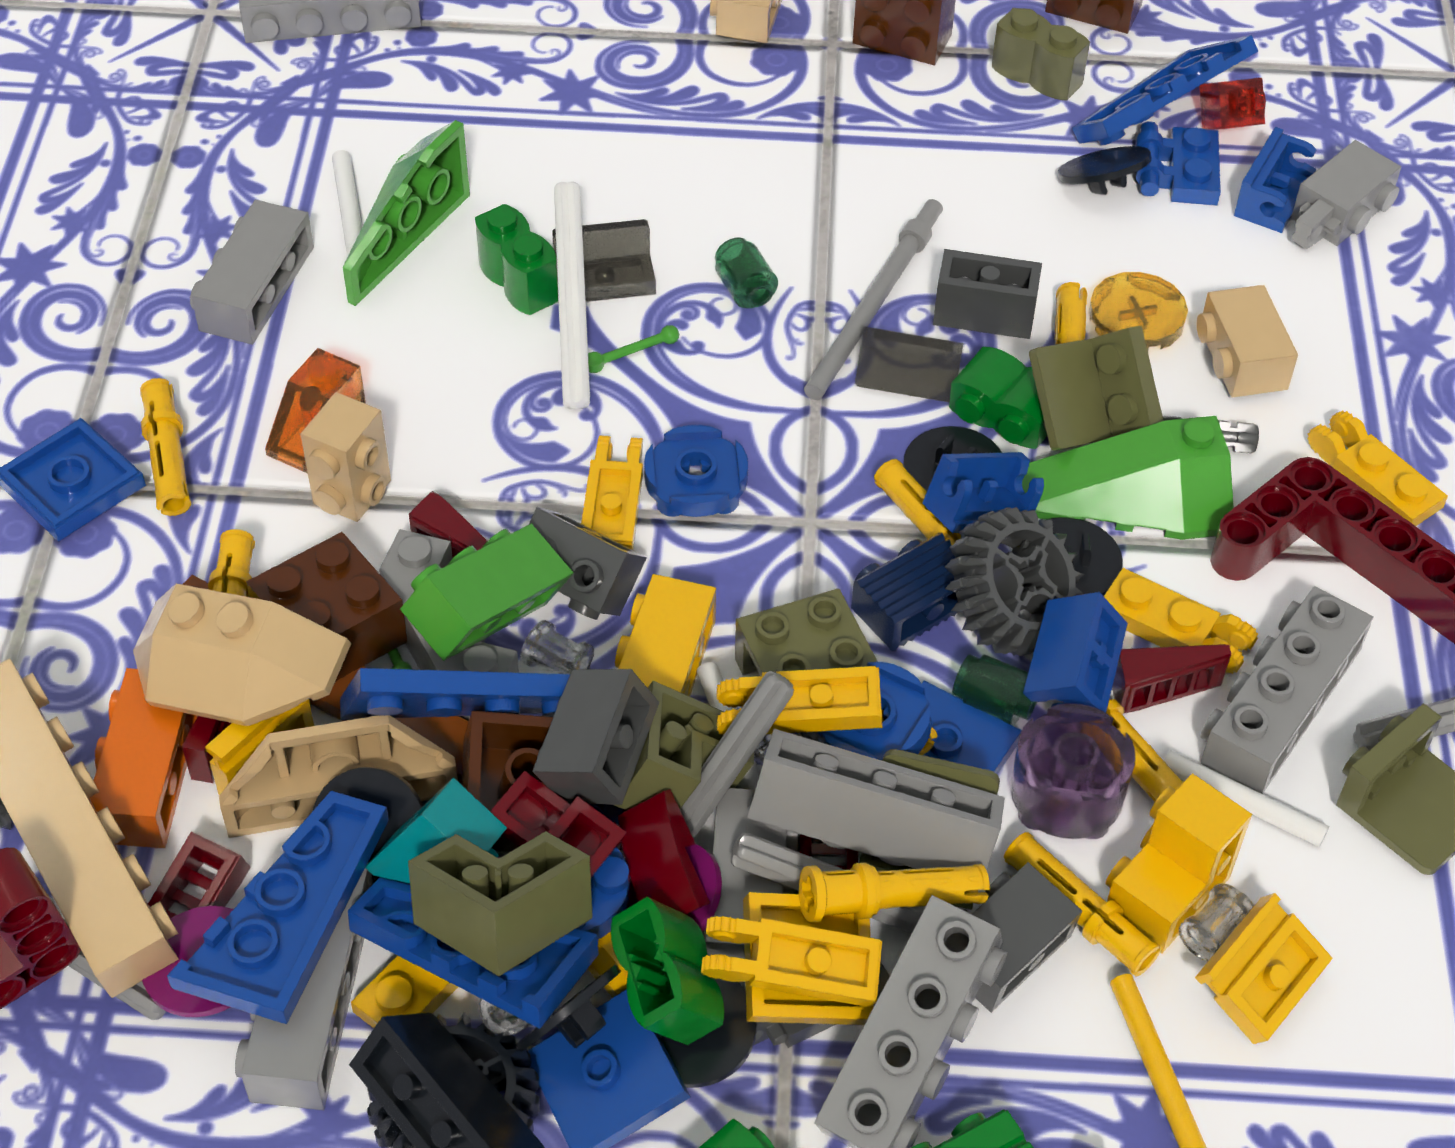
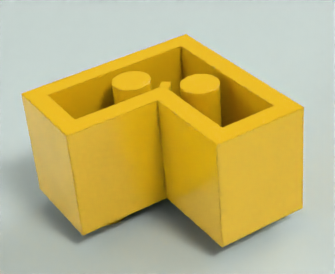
(1180, 860)

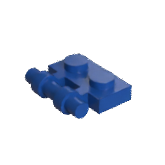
(1192, 168)

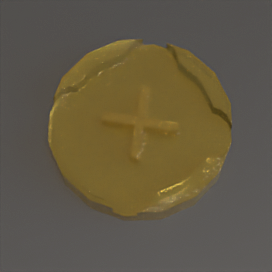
(1139, 300)

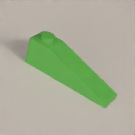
(412, 203)
(1153, 477)

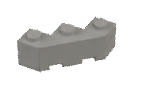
(403, 563)

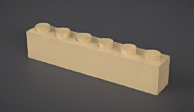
(76, 843)

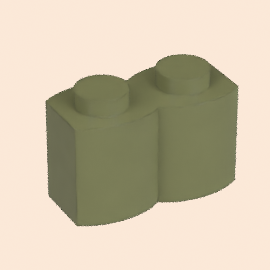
(1040, 53)

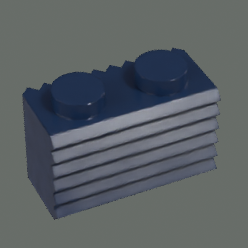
(906, 592)

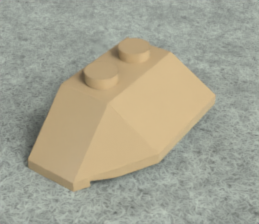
(233, 656)
(293, 767)

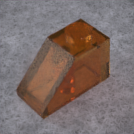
(304, 397)

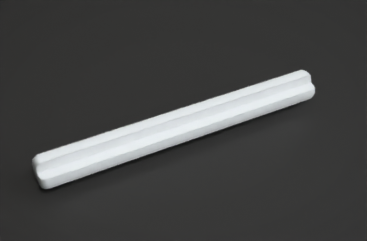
(571, 295)

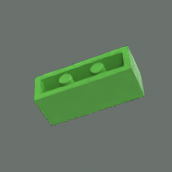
(484, 590)

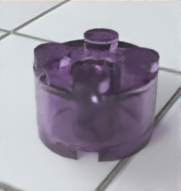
(1071, 772)

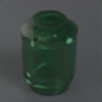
(745, 273)
(993, 688)

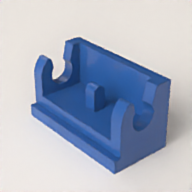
(1274, 181)
(978, 484)
(1076, 652)

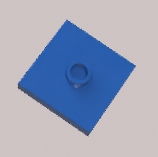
(70, 479)
(968, 733)
(608, 1082)

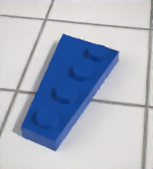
(1162, 88)
(449, 693)
(279, 930)
(526, 991)

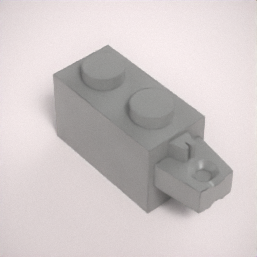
(1344, 195)

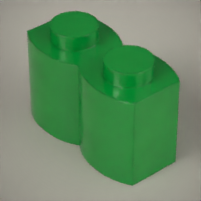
(517, 259)
(1000, 395)
(664, 976)

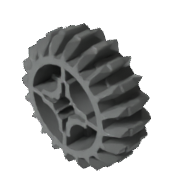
(999, 584)

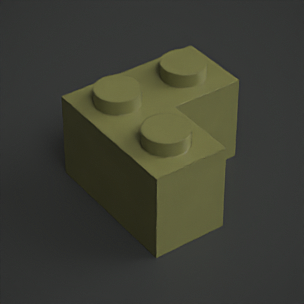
(676, 748)
(504, 905)

